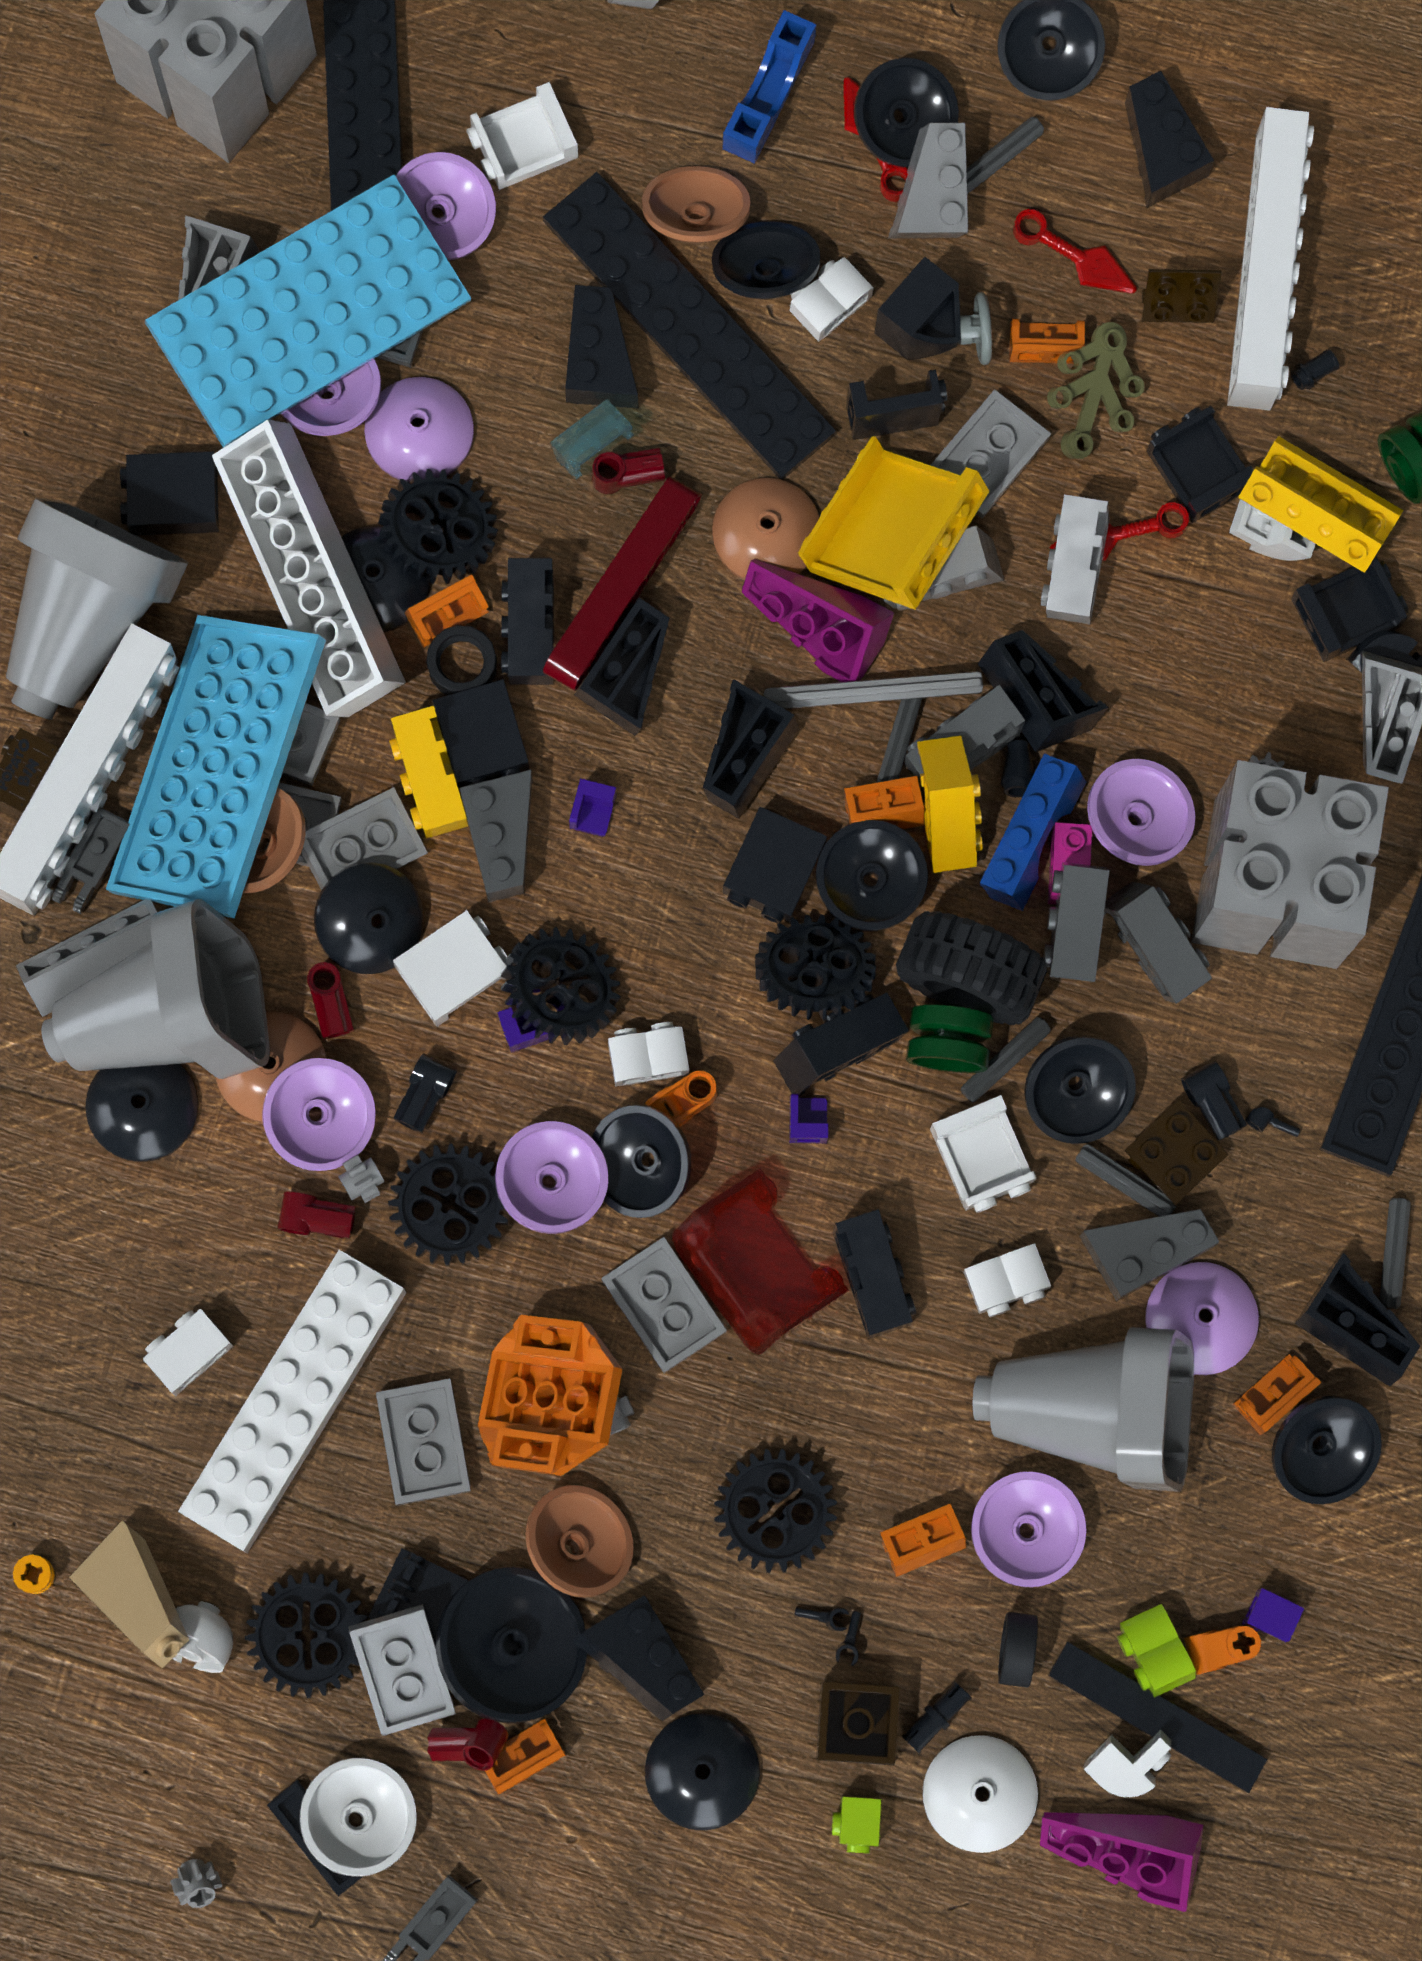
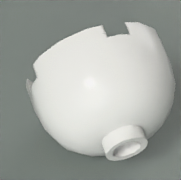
(208, 1636)

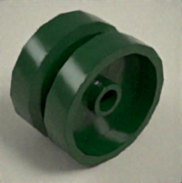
(1402, 456)
(949, 1038)

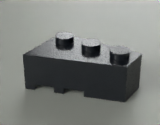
(597, 352)
(873, 1274)
(1357, 1324)
(642, 1658)

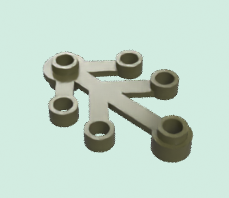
(1097, 387)

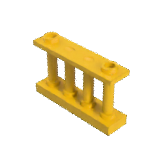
(1321, 504)

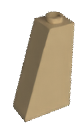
(132, 1594)

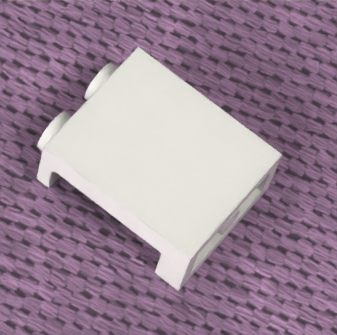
(523, 138)
(451, 966)
(983, 1155)

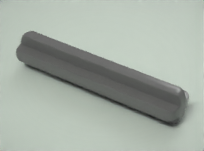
(1003, 152)
(899, 739)
(1006, 1059)
(1124, 1181)
(1395, 1252)

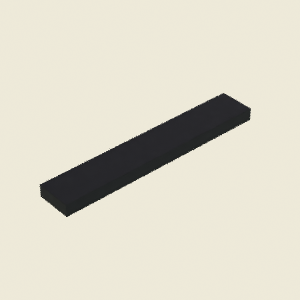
(1150, 1714)

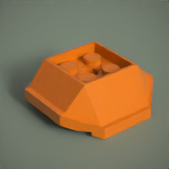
(548, 1396)

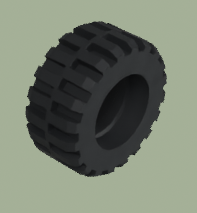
(971, 966)

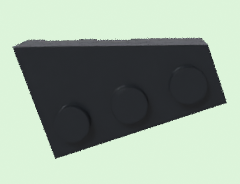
(1165, 140)
(528, 620)
(626, 668)
(1041, 692)
(747, 748)
(840, 1042)

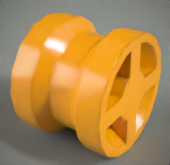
(40, 1572)

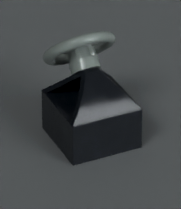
(926, 319)

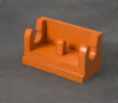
(1044, 341)
(450, 607)
(887, 801)
(1276, 1393)
(923, 1540)
(525, 1756)

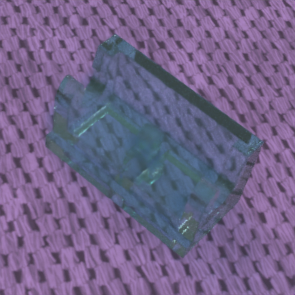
(590, 436)

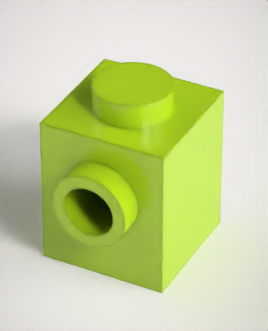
(857, 1823)

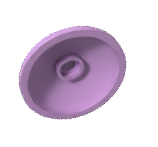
(459, 191)
(349, 407)
(436, 445)
(1150, 796)
(345, 1117)
(556, 1152)
(1212, 1287)
(1056, 1526)

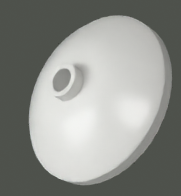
(374, 1794)
(951, 1797)

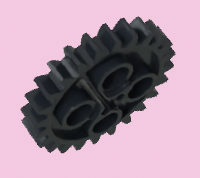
(408, 535)
(815, 967)
(573, 1015)
(430, 1233)
(797, 1538)
(272, 1637)

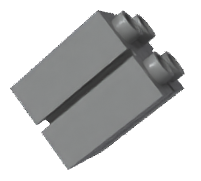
(208, 60)
(1289, 864)

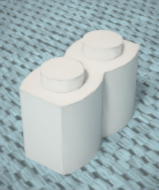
(830, 298)
(648, 1054)
(1007, 1279)

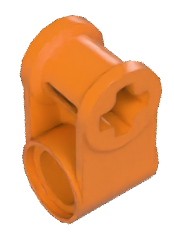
(680, 1100)
(1215, 1648)

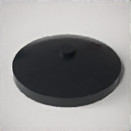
(510, 1645)

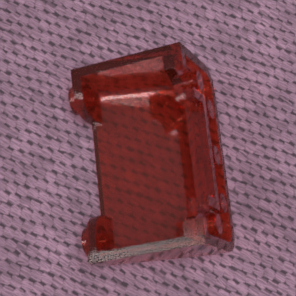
(754, 1265)

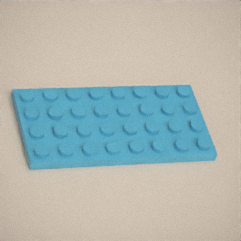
(308, 310)
(216, 764)

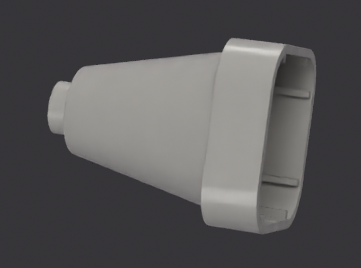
(79, 600)
(171, 1002)
(1101, 1406)

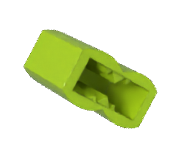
(1156, 1650)

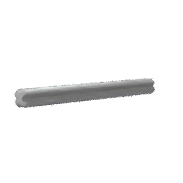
(876, 690)

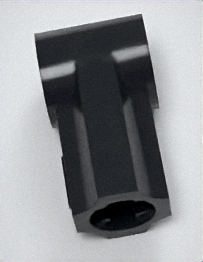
(428, 1084)
(1210, 1092)

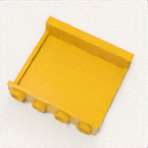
(892, 525)

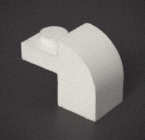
(1268, 535)
(1127, 1774)

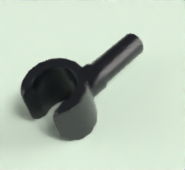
(1261, 1117)
(822, 1616)
(850, 1638)

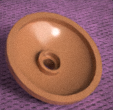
(696, 204)
(739, 531)
(286, 837)
(289, 1043)
(593, 1531)

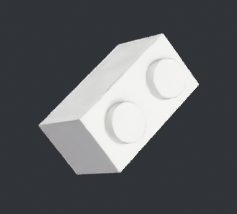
(186, 1351)

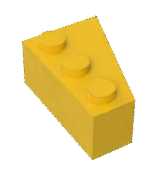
(427, 773)
(950, 804)

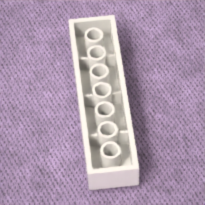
(1270, 259)
(308, 565)
(85, 768)
(292, 1401)

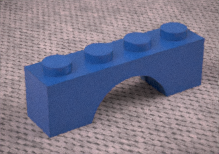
(768, 93)
(1016, 860)

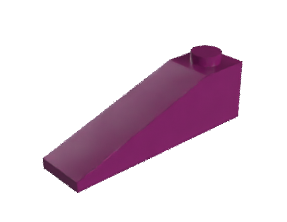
(829, 622)
(1143, 1851)

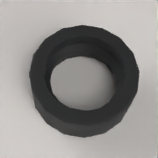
(453, 635)
(1018, 1649)

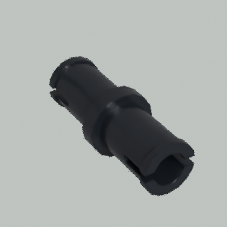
(936, 1717)

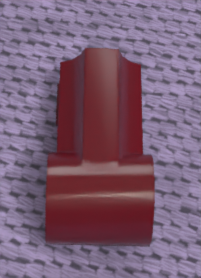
(632, 470)
(330, 1004)
(307, 1215)
(475, 1745)

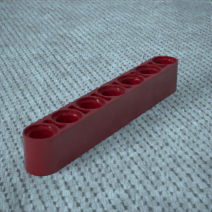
(622, 583)

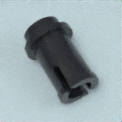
(1307, 374)

